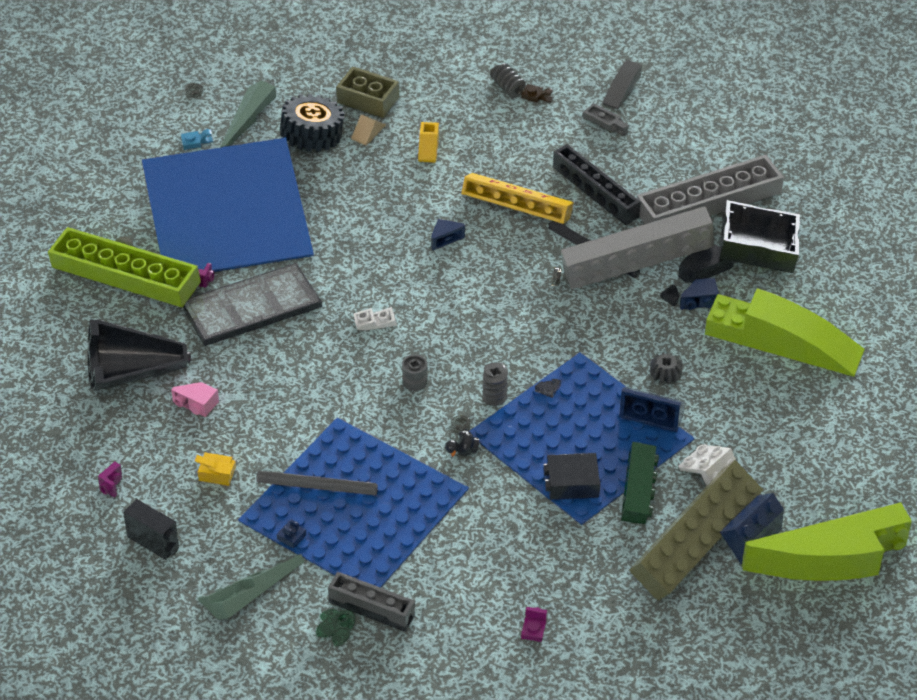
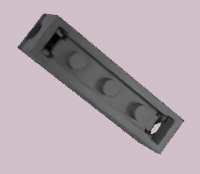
(371, 601)

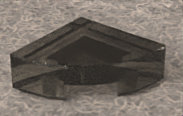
(548, 388)

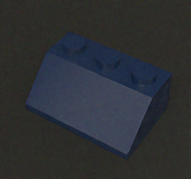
(651, 409)
(757, 520)

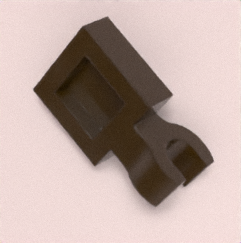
(536, 93)

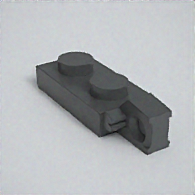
(605, 119)

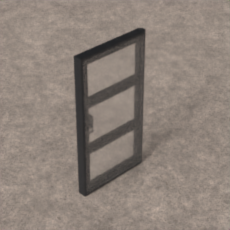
(251, 304)

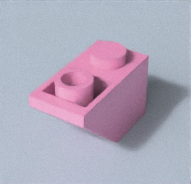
(196, 397)

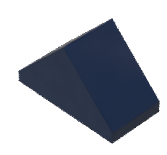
(446, 233)

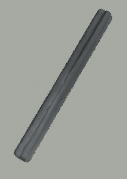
(317, 482)

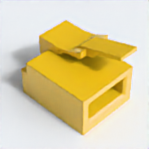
(215, 468)

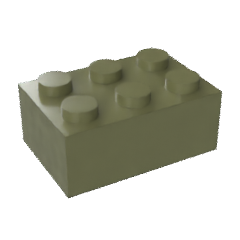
(367, 92)

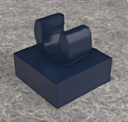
(291, 534)

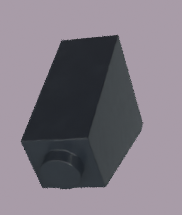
(703, 265)

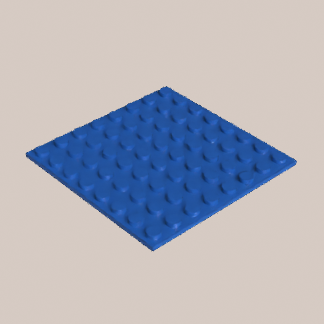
(228, 206)
(575, 421)
(356, 531)

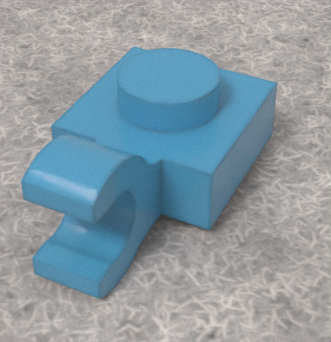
(194, 139)

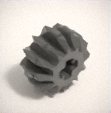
(666, 368)

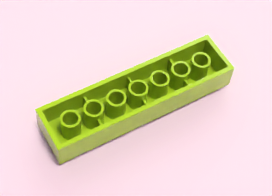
(124, 267)

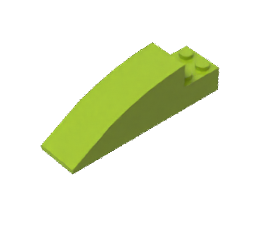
(783, 330)
(831, 549)

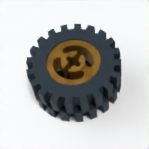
(311, 122)

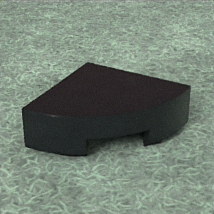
(670, 295)

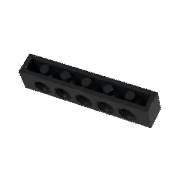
(596, 184)

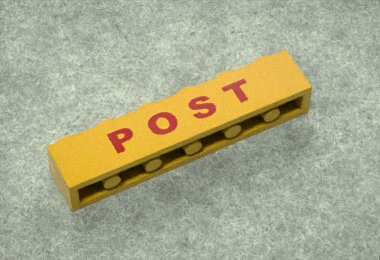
(517, 198)

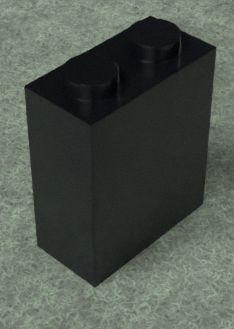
(572, 476)
(151, 529)

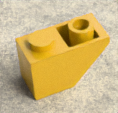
(428, 142)

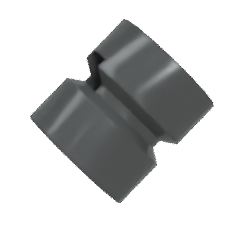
(414, 372)

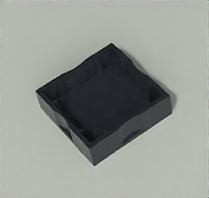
(760, 237)

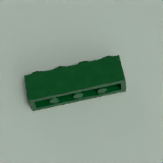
(638, 483)

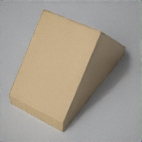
(366, 129)

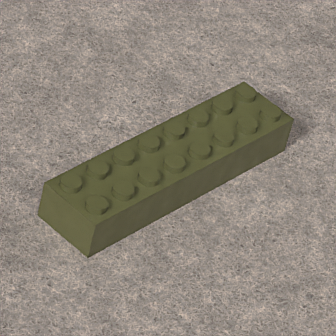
(695, 530)

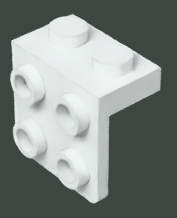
(707, 461)

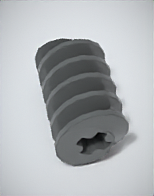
(508, 80)
(495, 384)

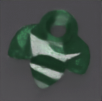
(334, 627)

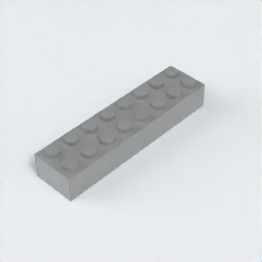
(736, 183)
(638, 248)

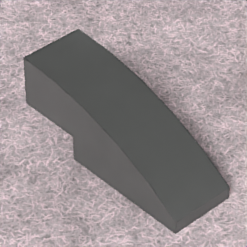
(622, 84)

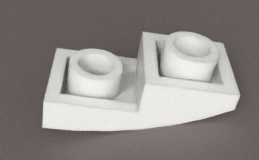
(368, 320)

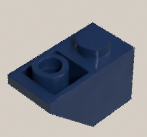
(699, 294)

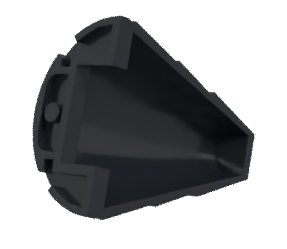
(128, 355)

